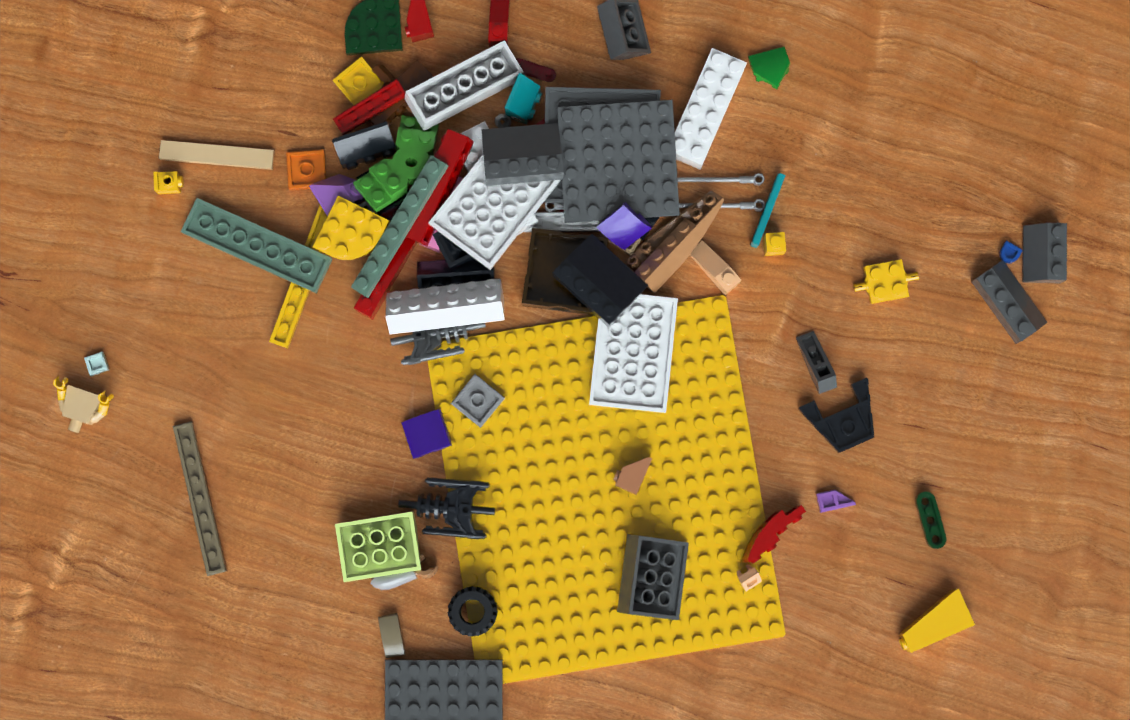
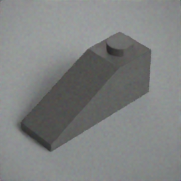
(817, 362)

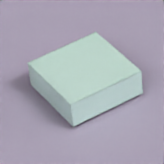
(96, 363)

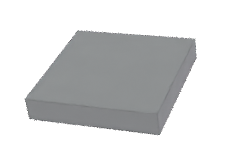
(477, 400)

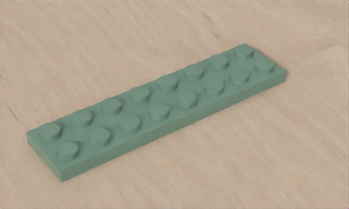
(256, 245)

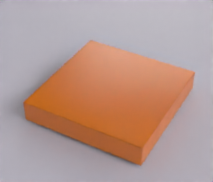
(305, 168)

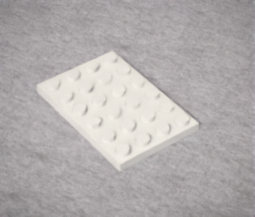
(488, 218)
(635, 356)

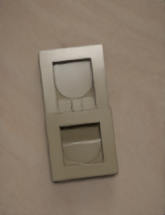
(391, 635)

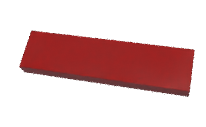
(370, 107)

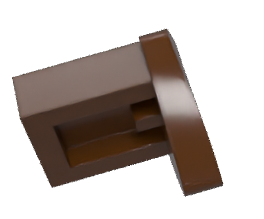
(383, 74)

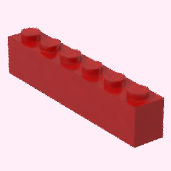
(453, 152)

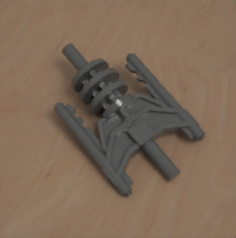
(430, 340)

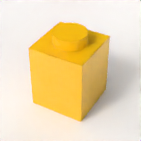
(774, 244)

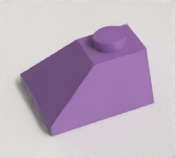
(338, 185)

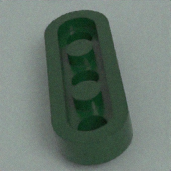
(936, 527)

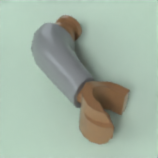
(391, 581)

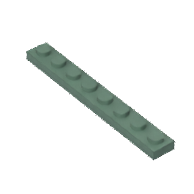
(399, 226)

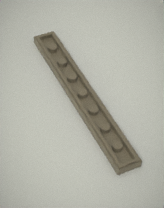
(199, 498)

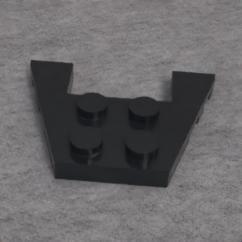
(848, 426)

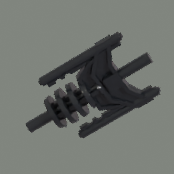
(456, 508)

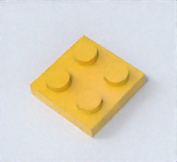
(358, 81)

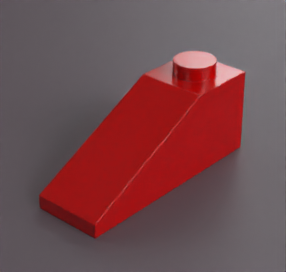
(418, 22)
(498, 22)

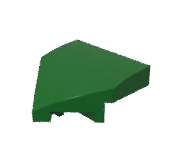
(770, 66)

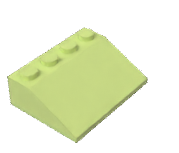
(378, 546)

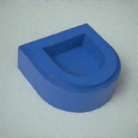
(1009, 252)

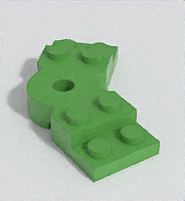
(390, 177)

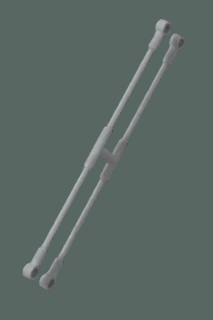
(741, 179)

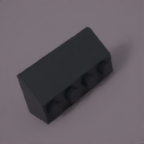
(439, 274)

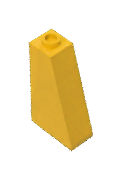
(940, 621)

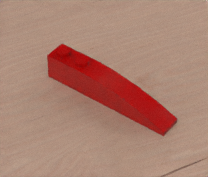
(371, 305)

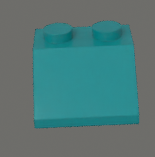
(523, 99)

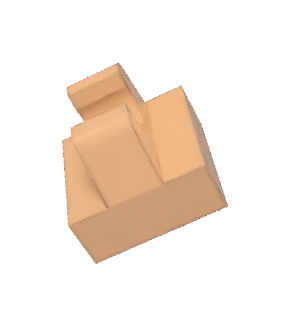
(749, 578)

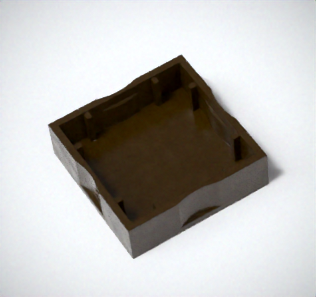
(545, 254)

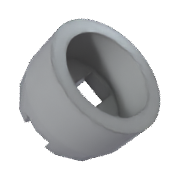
(507, 121)

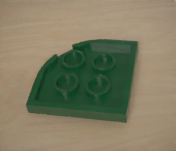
(374, 28)

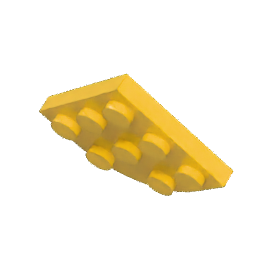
(350, 231)

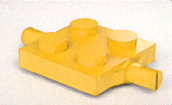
(886, 281)

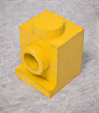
(173, 187)

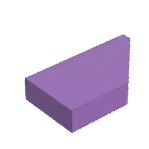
(833, 500)

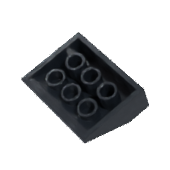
(599, 280)

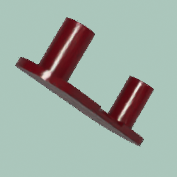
(537, 71)

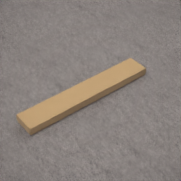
(216, 154)

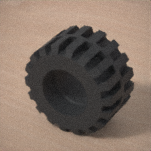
(458, 621)

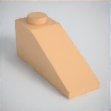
(715, 268)

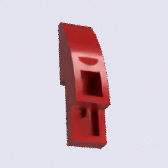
(766, 537)

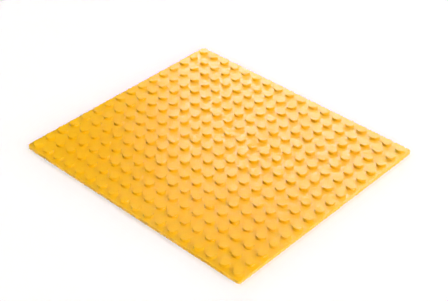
(564, 524)

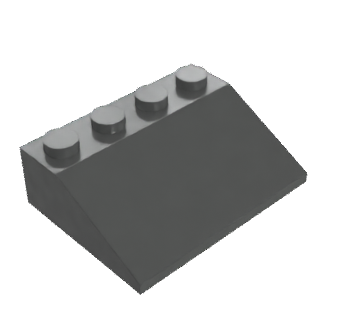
(522, 154)
(652, 577)

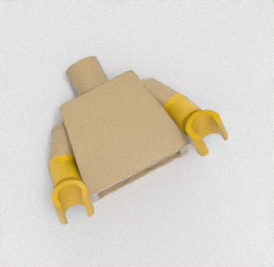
(80, 404)

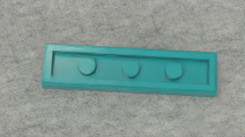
(767, 210)

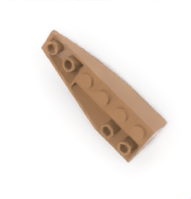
(673, 243)

